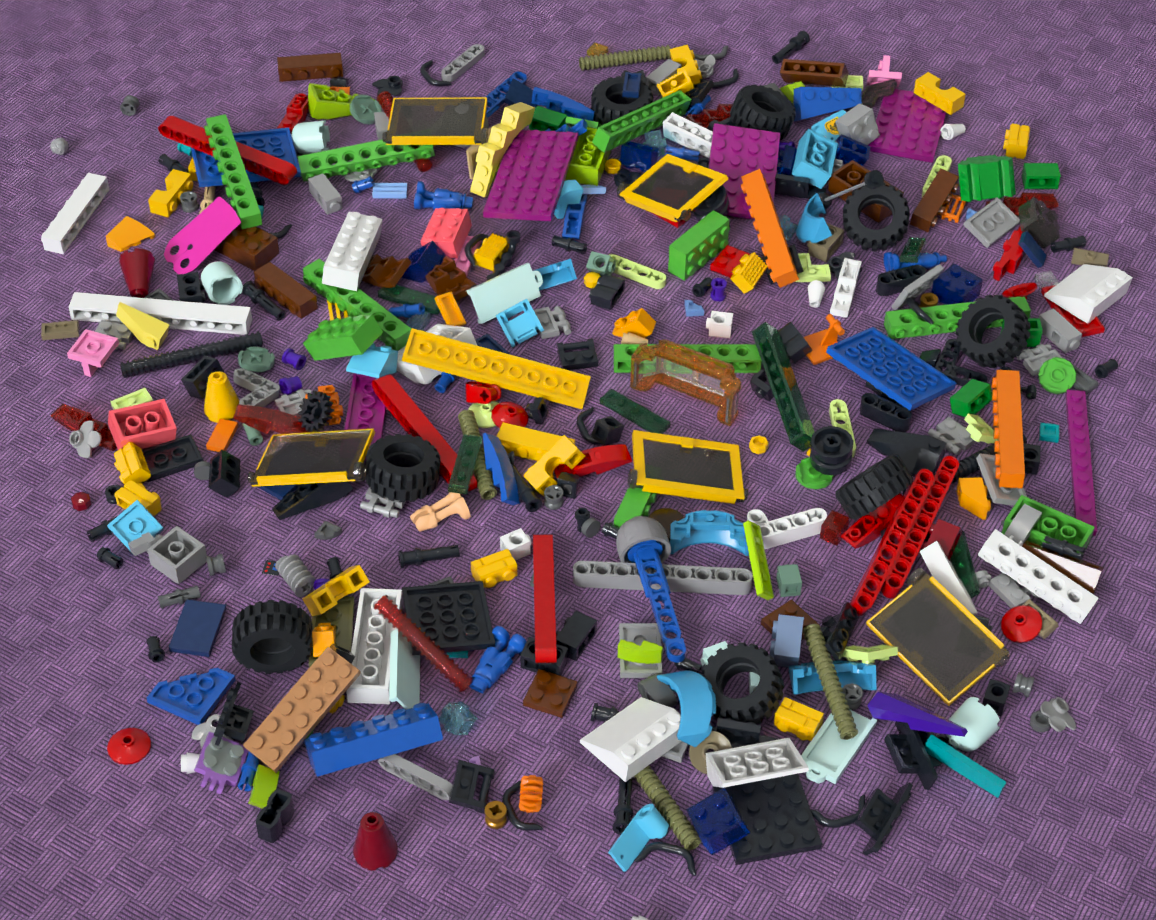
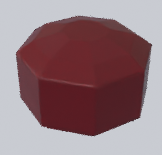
(81, 501)

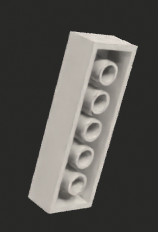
(352, 251)
(372, 648)

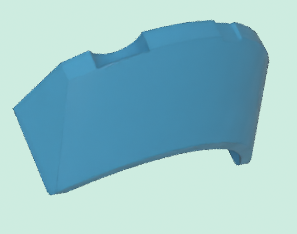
(812, 226)
(557, 274)
(708, 527)
(805, 678)
(696, 704)

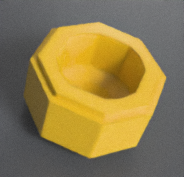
(612, 166)
(591, 279)
(758, 444)

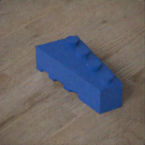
(823, 100)

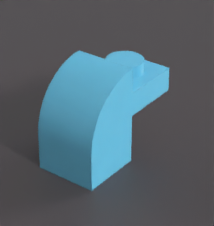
(570, 194)

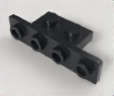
(795, 186)
(838, 630)
(233, 719)
(741, 733)
(910, 754)
(879, 814)

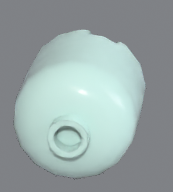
(310, 137)
(221, 283)
(978, 720)

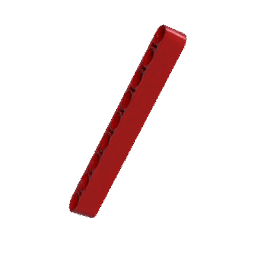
(253, 159)
(415, 422)
(918, 533)
(886, 547)
(544, 599)

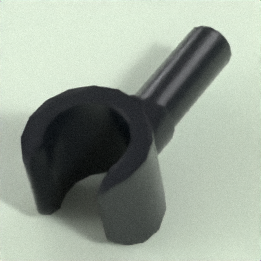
(1030, 391)

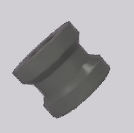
(129, 105)
(189, 202)
(553, 497)
(215, 564)
(1023, 684)
(853, 691)

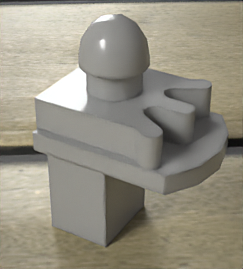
(143, 543)

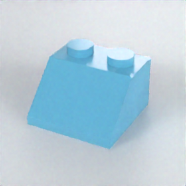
(374, 362)

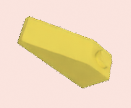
(145, 327)

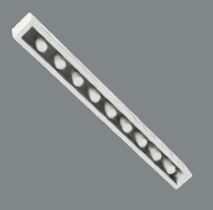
(175, 313)

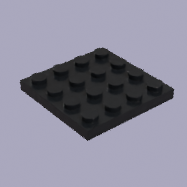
(451, 615)
(776, 818)

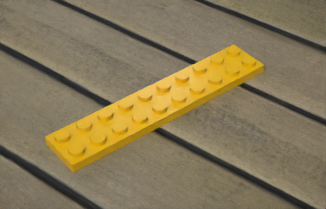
(496, 368)

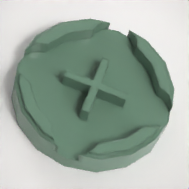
(363, 108)
(256, 359)

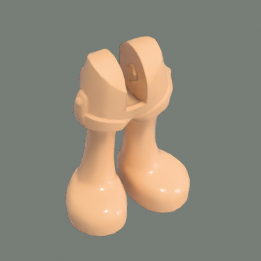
(429, 516)

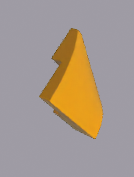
(128, 234)

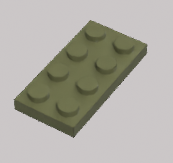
(343, 618)

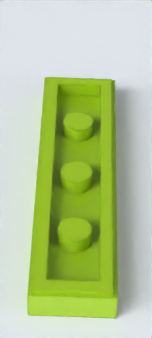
(758, 560)

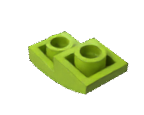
(646, 653)
(263, 786)

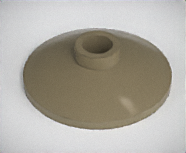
(714, 741)

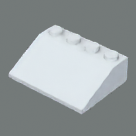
(1090, 290)
(426, 375)
(634, 737)
(754, 763)

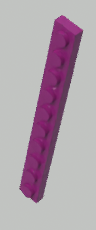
(1080, 458)

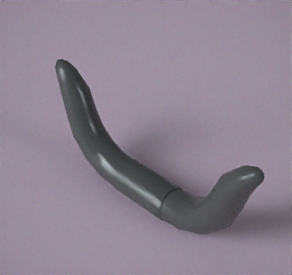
(717, 56)

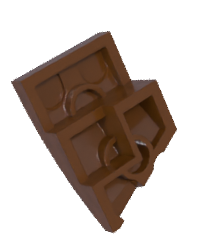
(385, 271)
(449, 278)

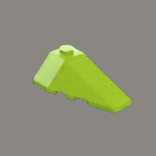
(328, 103)

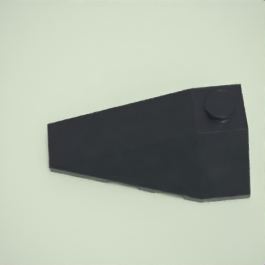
(914, 449)
(310, 497)

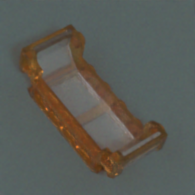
(687, 373)

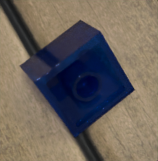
(423, 262)

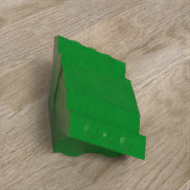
(986, 178)

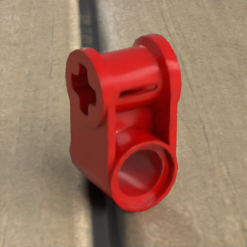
(481, 392)

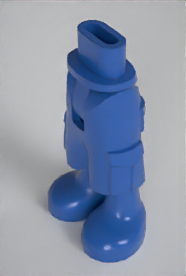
(440, 199)
(927, 260)
(494, 661)

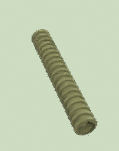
(625, 57)
(484, 477)
(830, 682)
(668, 808)

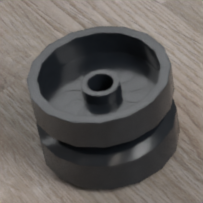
(716, 201)
(831, 450)

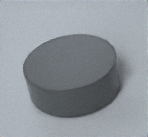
(201, 470)
(590, 527)
(1039, 722)

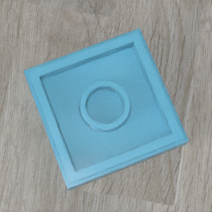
(133, 523)

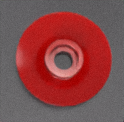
(1020, 290)
(509, 413)
(1021, 631)
(131, 752)

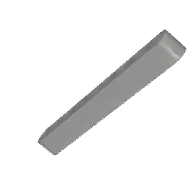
(679, 577)

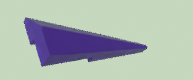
(897, 708)

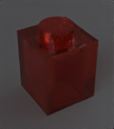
(834, 527)

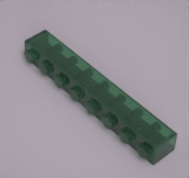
(784, 386)

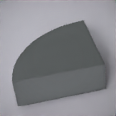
(327, 531)

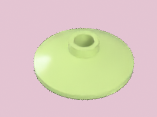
(483, 414)

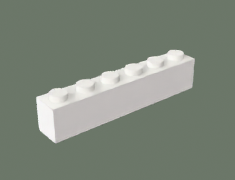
(75, 213)

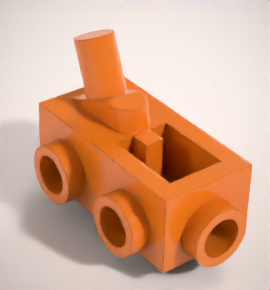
(338, 409)

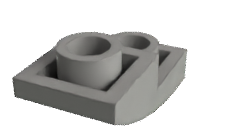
(1023, 523)

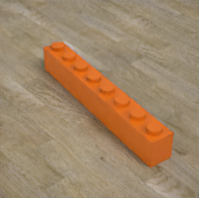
(769, 229)
(1008, 429)

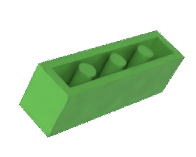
(634, 504)

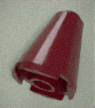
(137, 271)
(374, 843)

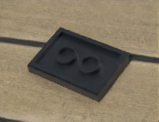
(172, 457)

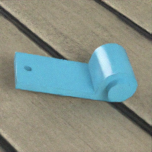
(644, 826)

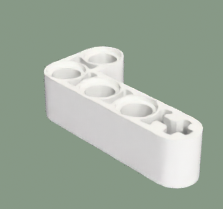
(789, 527)

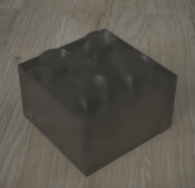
(1039, 222)

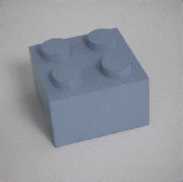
(788, 637)

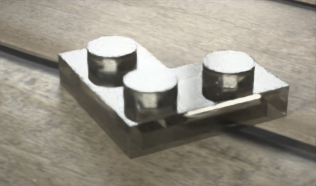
(877, 90)

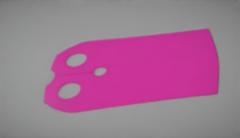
(204, 234)

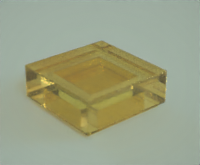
(597, 49)

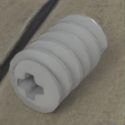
(295, 574)

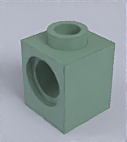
(597, 259)
(789, 580)

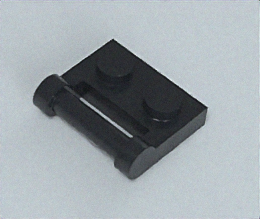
(577, 359)
(465, 783)

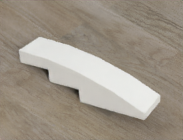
(846, 287)
(946, 575)

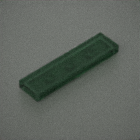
(913, 250)
(408, 296)
(634, 412)
(465, 464)
(963, 566)

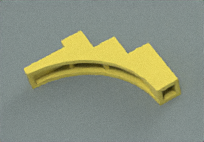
(490, 154)

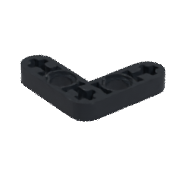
(953, 370)

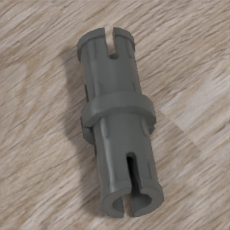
(179, 596)

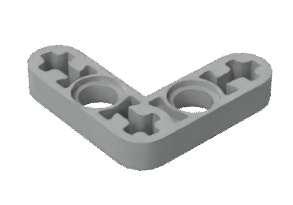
(258, 385)

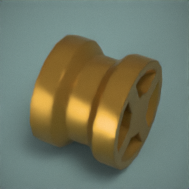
(928, 300)
(497, 820)

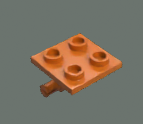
(821, 340)

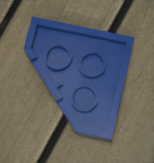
(192, 695)

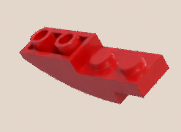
(296, 112)
(1011, 257)
(598, 460)
(870, 525)

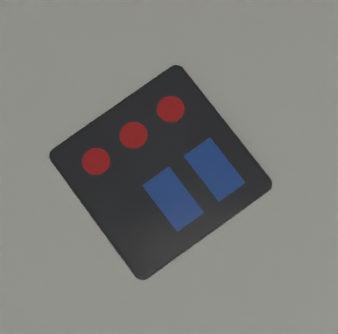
(269, 568)

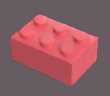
(448, 230)
(142, 424)

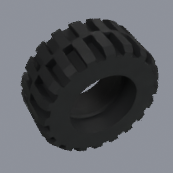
(610, 104)
(763, 110)
(876, 238)
(1008, 343)
(402, 467)
(874, 487)
(272, 637)
(744, 659)

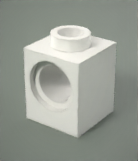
(720, 324)
(516, 543)

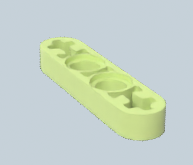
(938, 164)
(653, 278)
(843, 415)

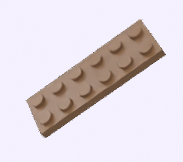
(302, 709)

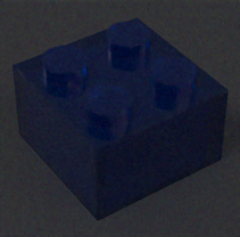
(956, 286)
(718, 821)

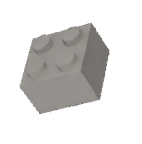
(858, 124)
(177, 555)

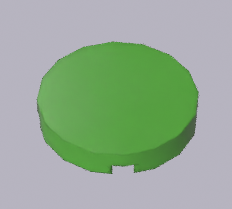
(1057, 375)
(811, 479)

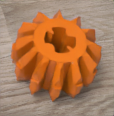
(531, 793)

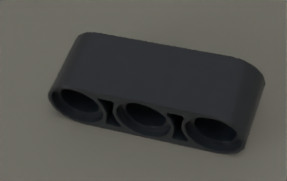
(896, 280)
(885, 412)

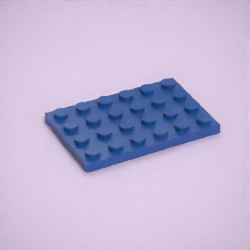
(273, 142)
(891, 368)

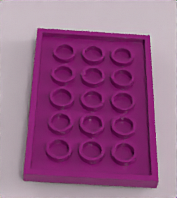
(908, 127)
(739, 152)

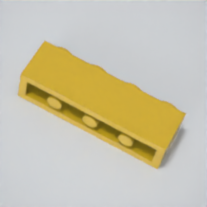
(525, 441)

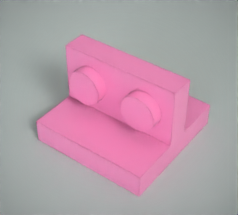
(883, 73)
(92, 350)

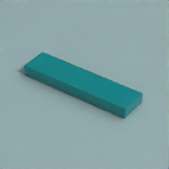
(964, 766)

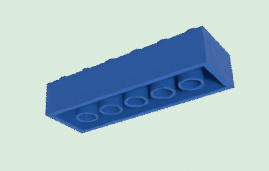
(373, 739)

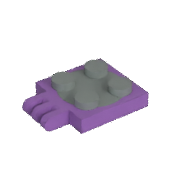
(220, 763)

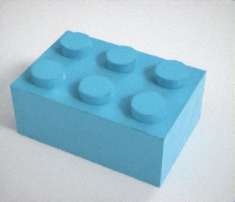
(815, 158)

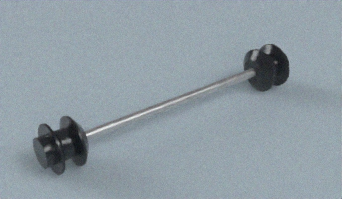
(871, 180)

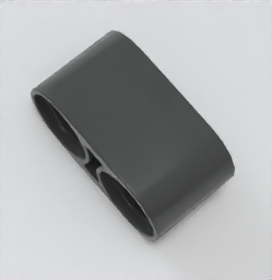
(656, 691)

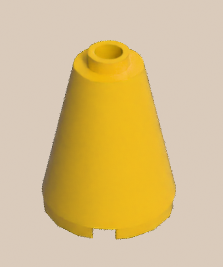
(220, 398)

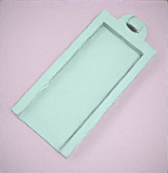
(505, 291)
(403, 672)
(829, 754)

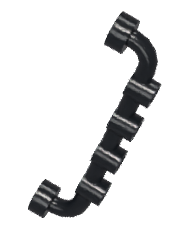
(513, 239)

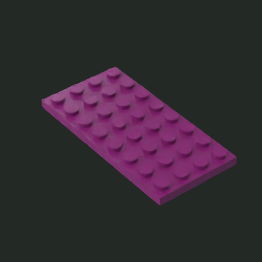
(531, 176)

